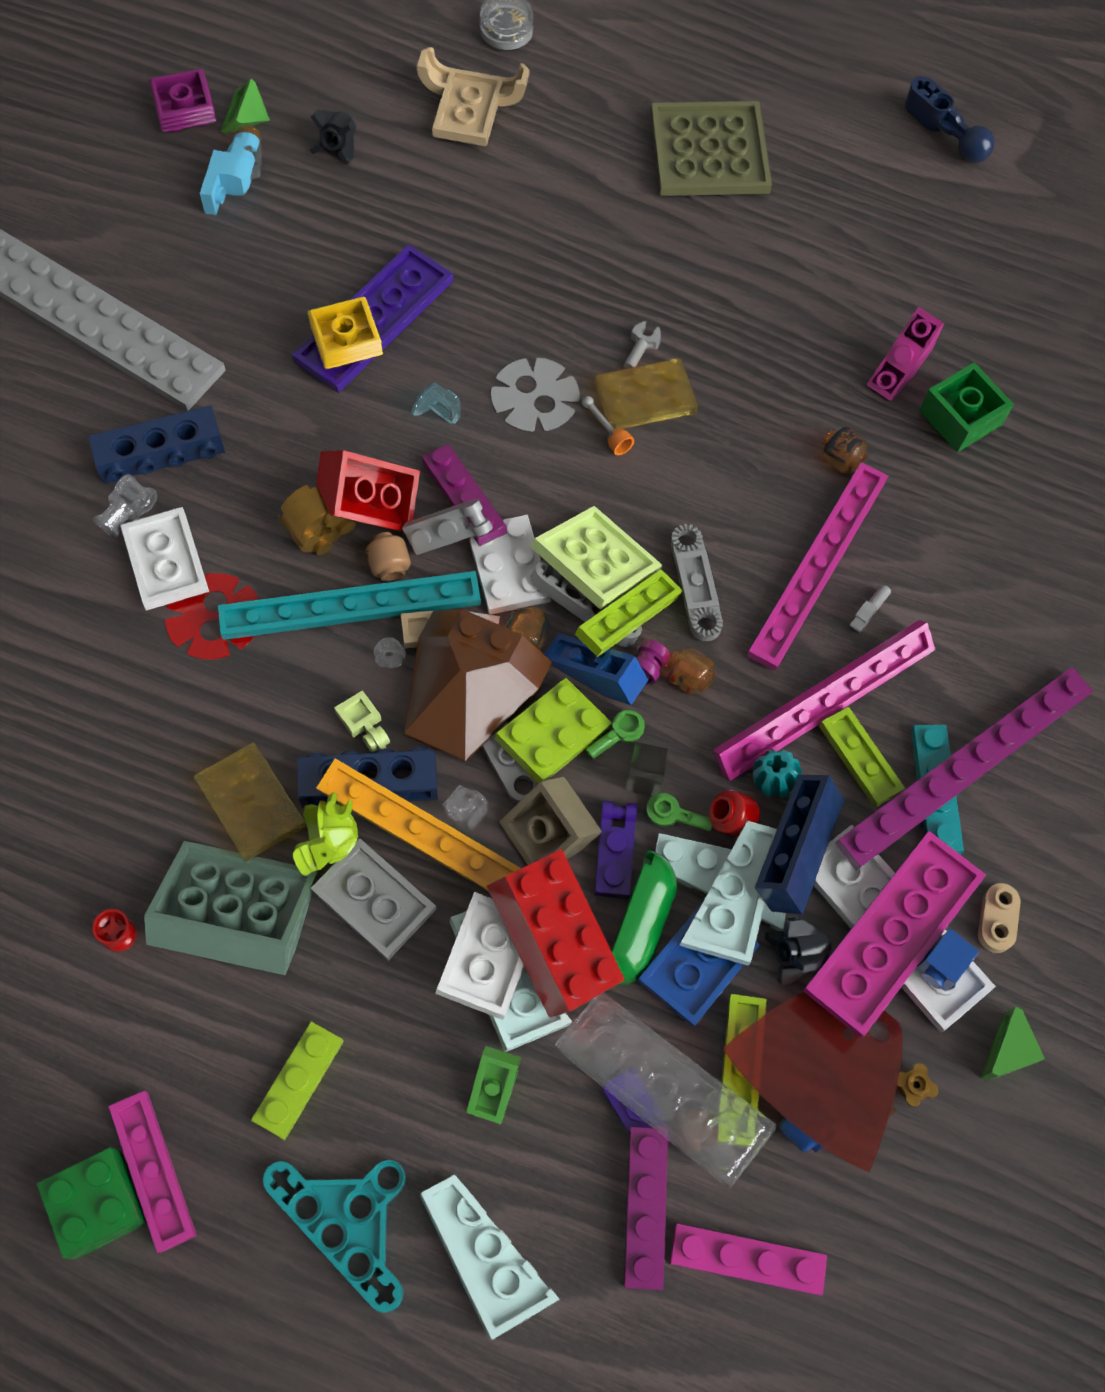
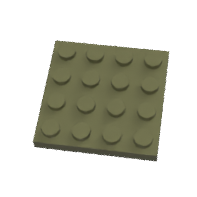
(710, 148)

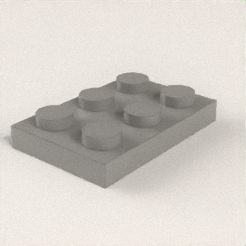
(374, 899)

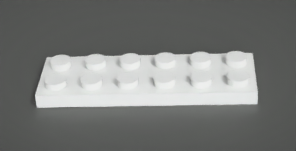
(853, 892)

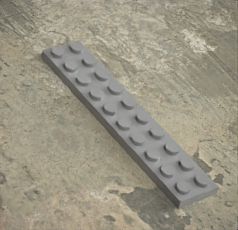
(105, 325)

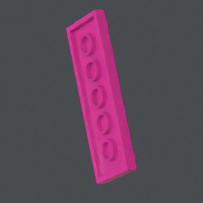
(894, 934)

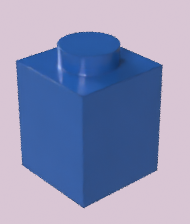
(947, 960)

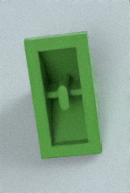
(1012, 1047)

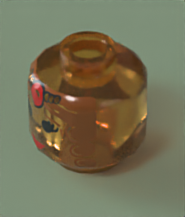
(691, 670)

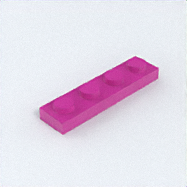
(152, 1172)
(748, 1259)

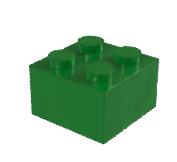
(965, 407)
(92, 1203)

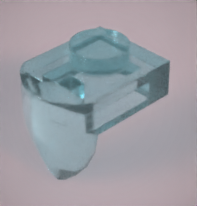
(441, 401)

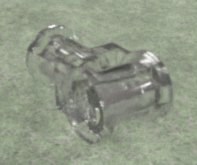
(127, 502)

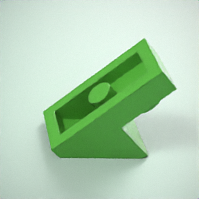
(493, 1085)

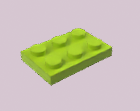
(552, 731)

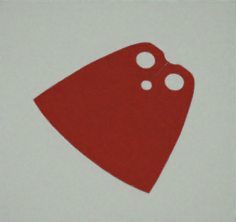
(820, 1080)

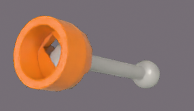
(619, 439)

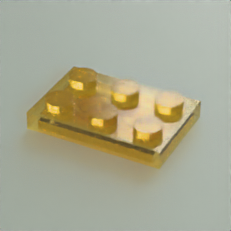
(646, 394)
(249, 801)

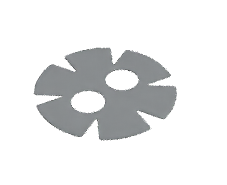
(524, 412)

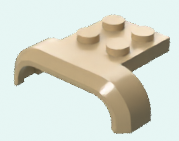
(468, 98)

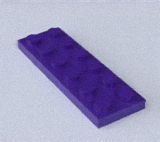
(395, 300)

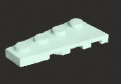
(699, 865)
(526, 1015)
(491, 1270)

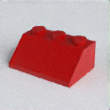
(367, 489)

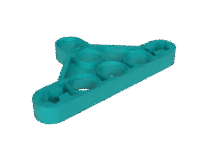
(360, 1235)

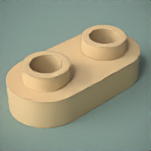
(997, 915)

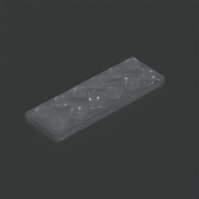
(666, 1089)

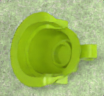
(330, 832)

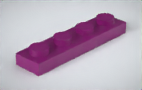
(460, 487)
(646, 1209)

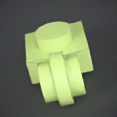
(359, 716)

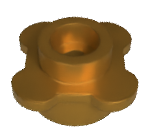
(909, 1092)

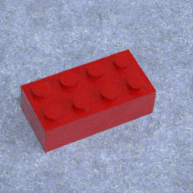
(555, 933)

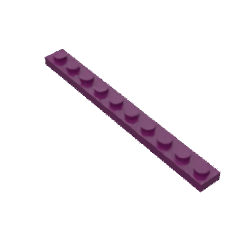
(962, 769)

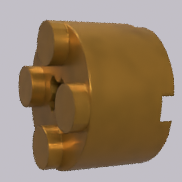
(310, 523)

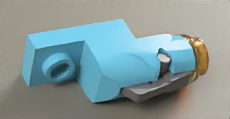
(232, 170)

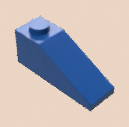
(610, 674)

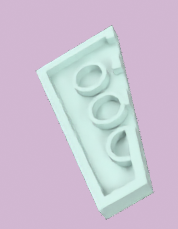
(733, 908)

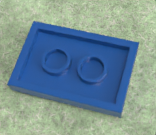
(688, 978)

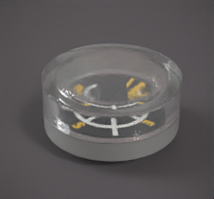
(506, 23)

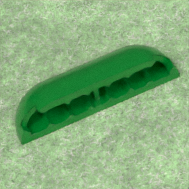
(645, 917)

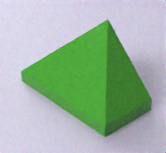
(245, 109)

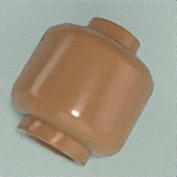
(388, 557)

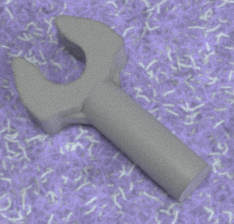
(642, 343)
(868, 609)

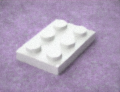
(164, 558)
(507, 568)
(482, 961)

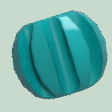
(776, 773)

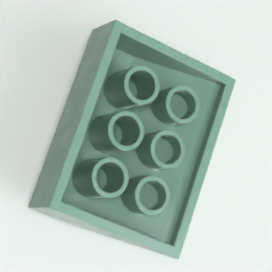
(230, 908)

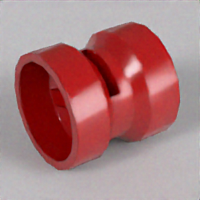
(109, 925)

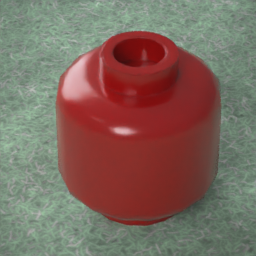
(731, 812)

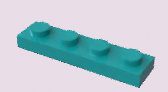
(930, 750)

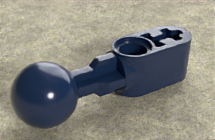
(936, 112)

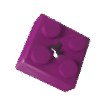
(182, 100)

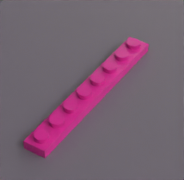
(817, 567)
(824, 699)

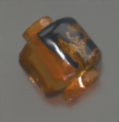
(844, 449)
(530, 623)

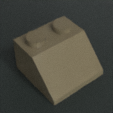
(550, 820)

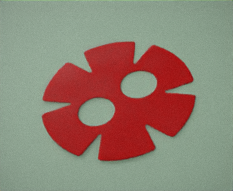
(195, 614)

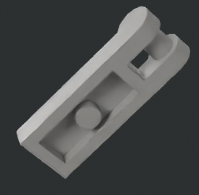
(447, 526)

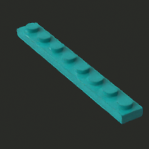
(348, 605)

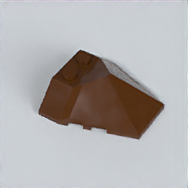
(469, 681)

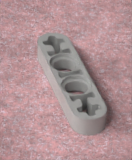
(580, 607)

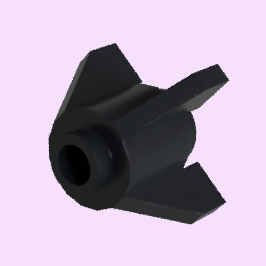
(335, 133)
(799, 949)

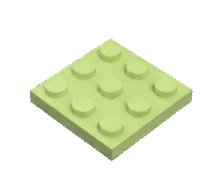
(596, 556)

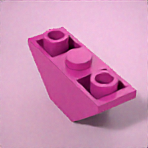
(906, 354)

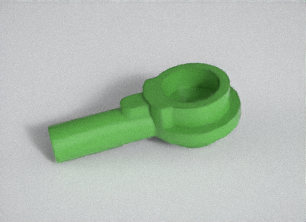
(626, 727)
(665, 811)

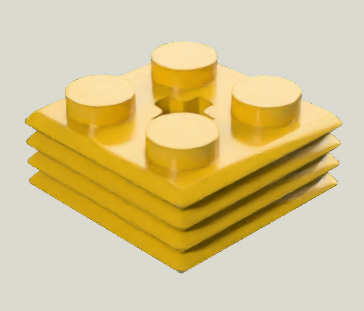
(345, 332)

